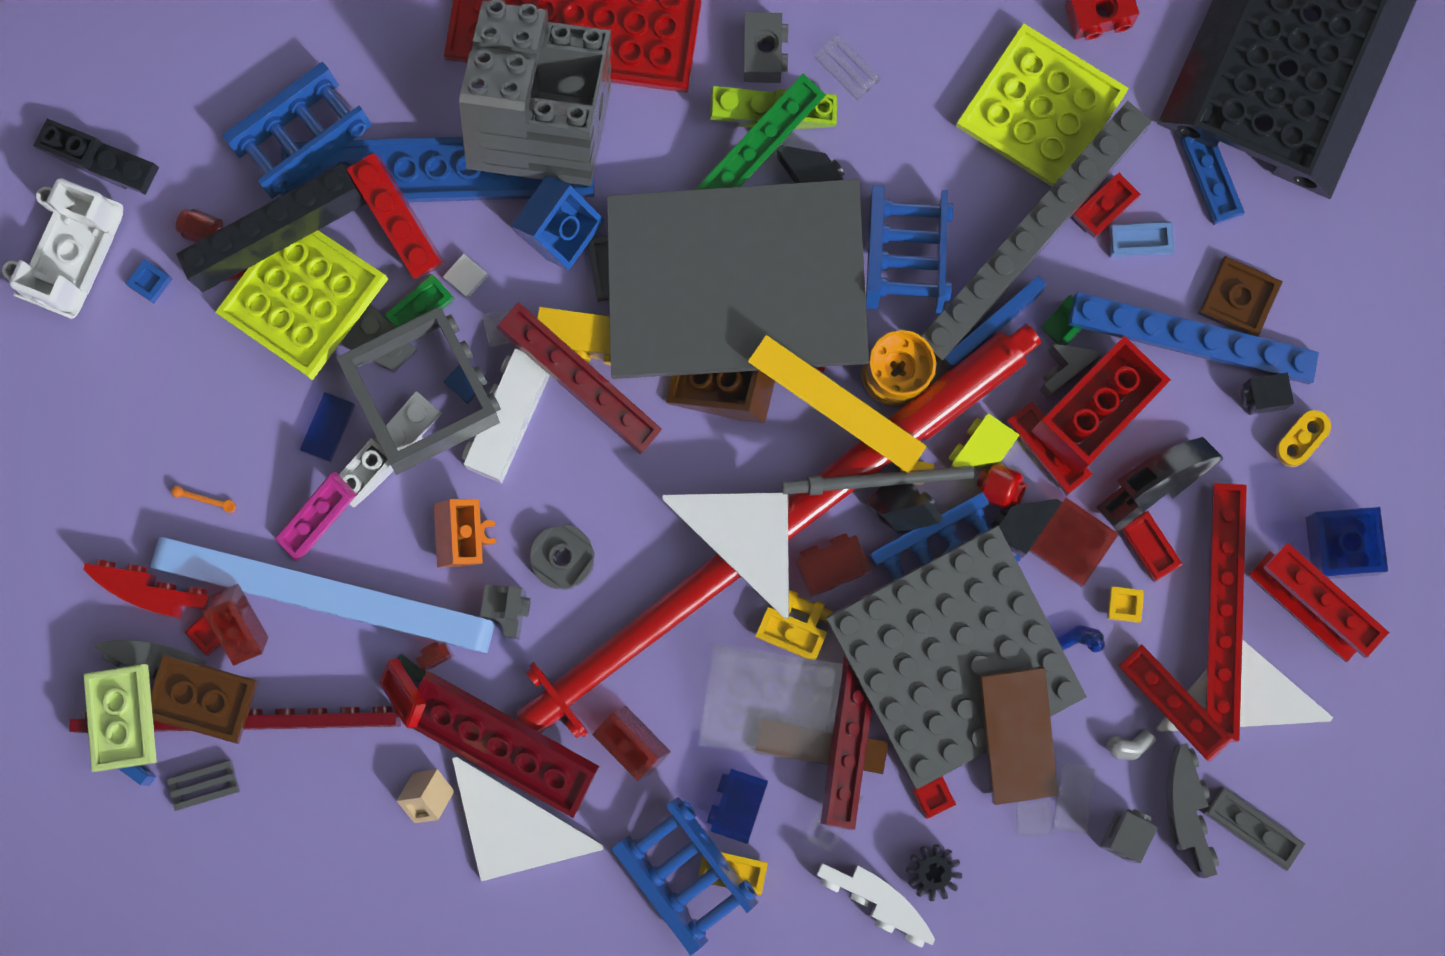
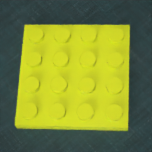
(1041, 105)
(303, 300)

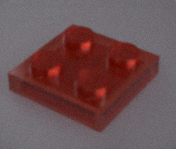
(1074, 542)

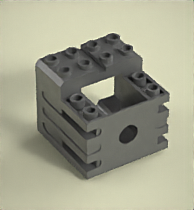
(538, 96)

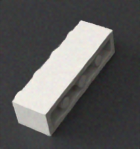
(518, 396)

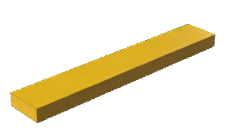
(837, 403)

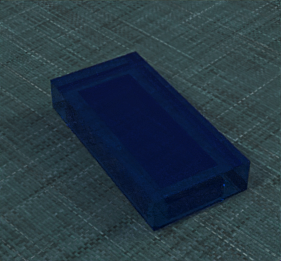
(327, 427)

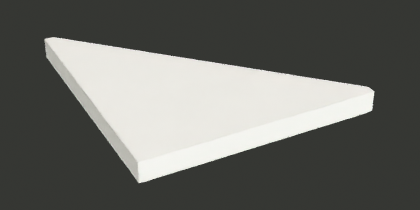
(747, 534)
(1265, 696)
(512, 831)

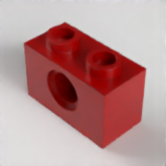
(1090, 25)

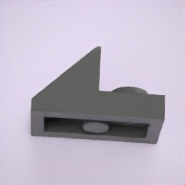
(1072, 361)

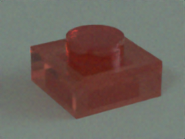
(434, 655)

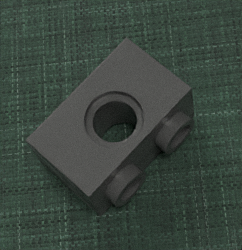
(761, 29)
(1129, 835)

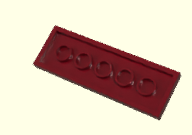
(504, 745)

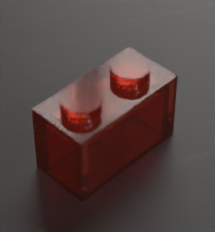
(832, 565)
(235, 624)
(631, 743)

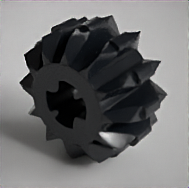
(944, 876)

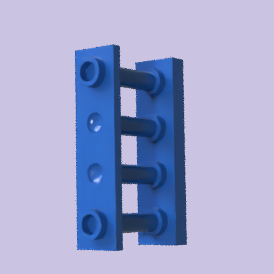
(282, 109)
(880, 260)
(917, 539)
(653, 878)

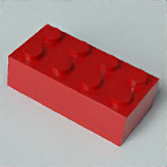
(1101, 405)

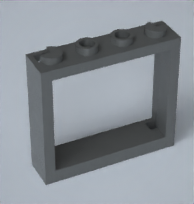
(444, 438)

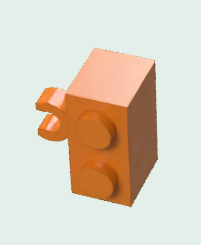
(460, 533)

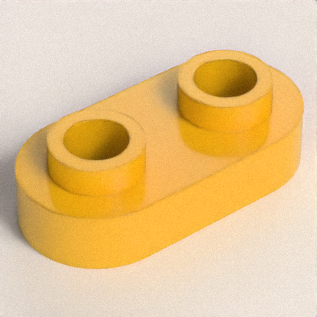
(1302, 439)

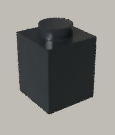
(1267, 394)

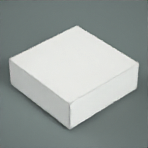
(465, 276)

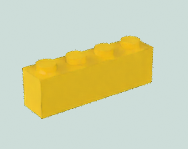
(582, 332)

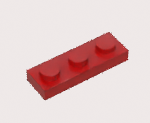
(1023, 423)

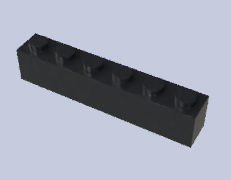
(270, 228)

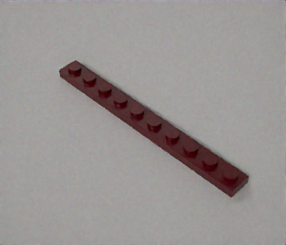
(287, 719)

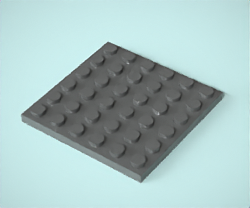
(931, 637)

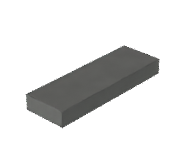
(1254, 828)

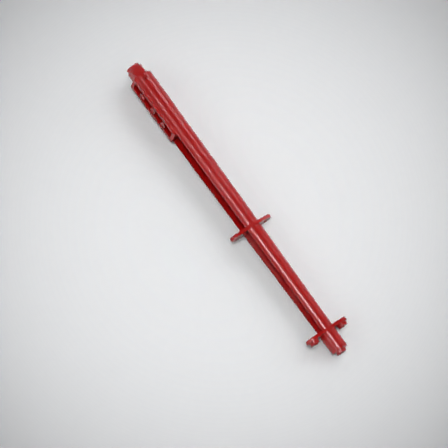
(920, 417)

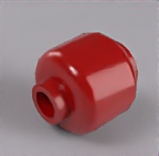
(1002, 486)

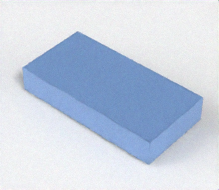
(1141, 239)

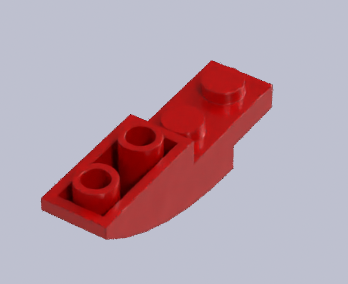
(138, 589)

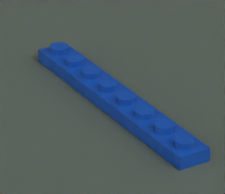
(1192, 338)

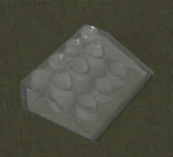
(770, 704)

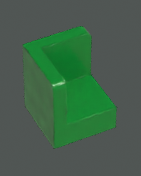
(1057, 324)

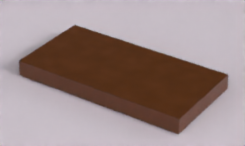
(1018, 735)

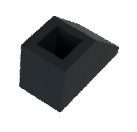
(903, 507)

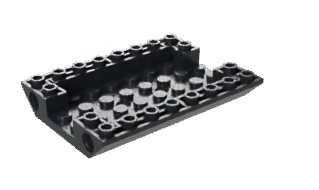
(1314, 113)

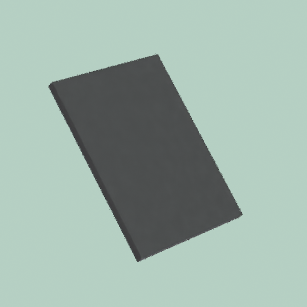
(721, 268)

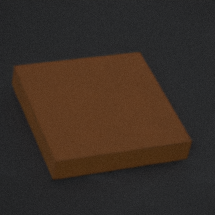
(1240, 297)

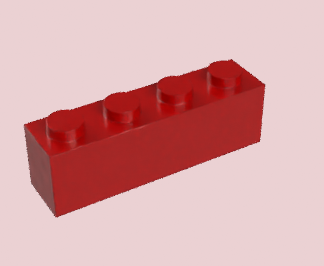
(395, 215)

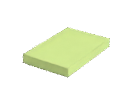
(119, 718)

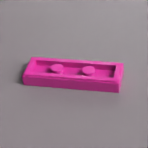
(315, 516)

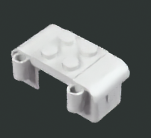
(69, 248)

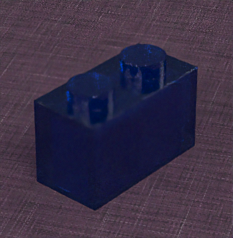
(738, 805)

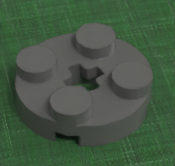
(566, 575)

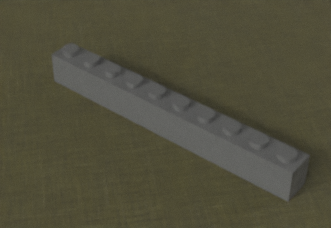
(1036, 230)

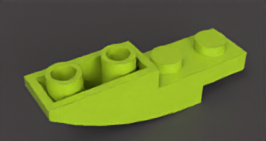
(749, 106)

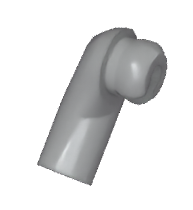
(1130, 749)

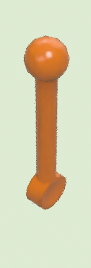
(228, 506)

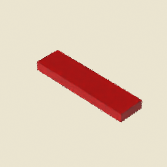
(1175, 703)

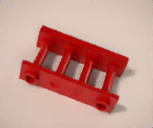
(1318, 603)

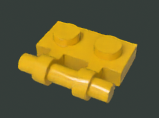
(792, 634)

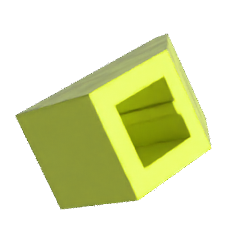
(987, 445)

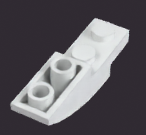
(371, 465)
(890, 906)

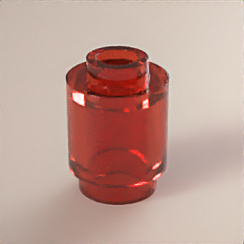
(197, 225)

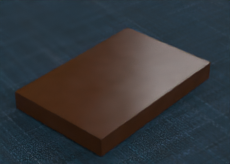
(201, 698)

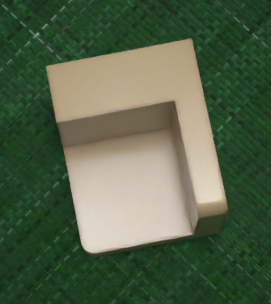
(425, 796)

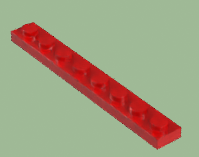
(1226, 606)

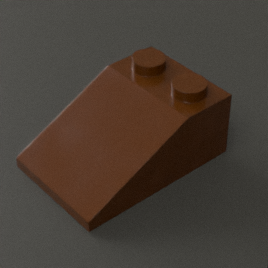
(726, 394)

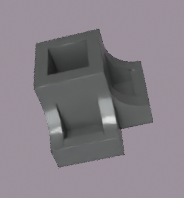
(506, 606)

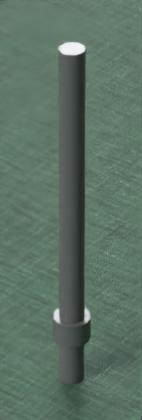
(816, 484)

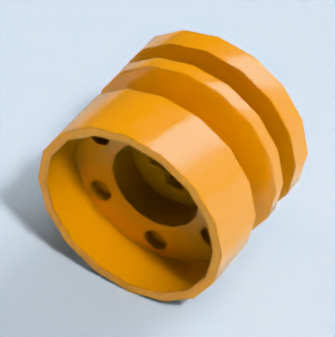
(908, 353)

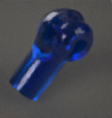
(1082, 634)

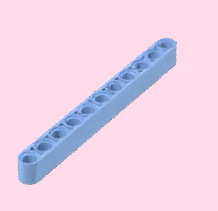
(323, 595)

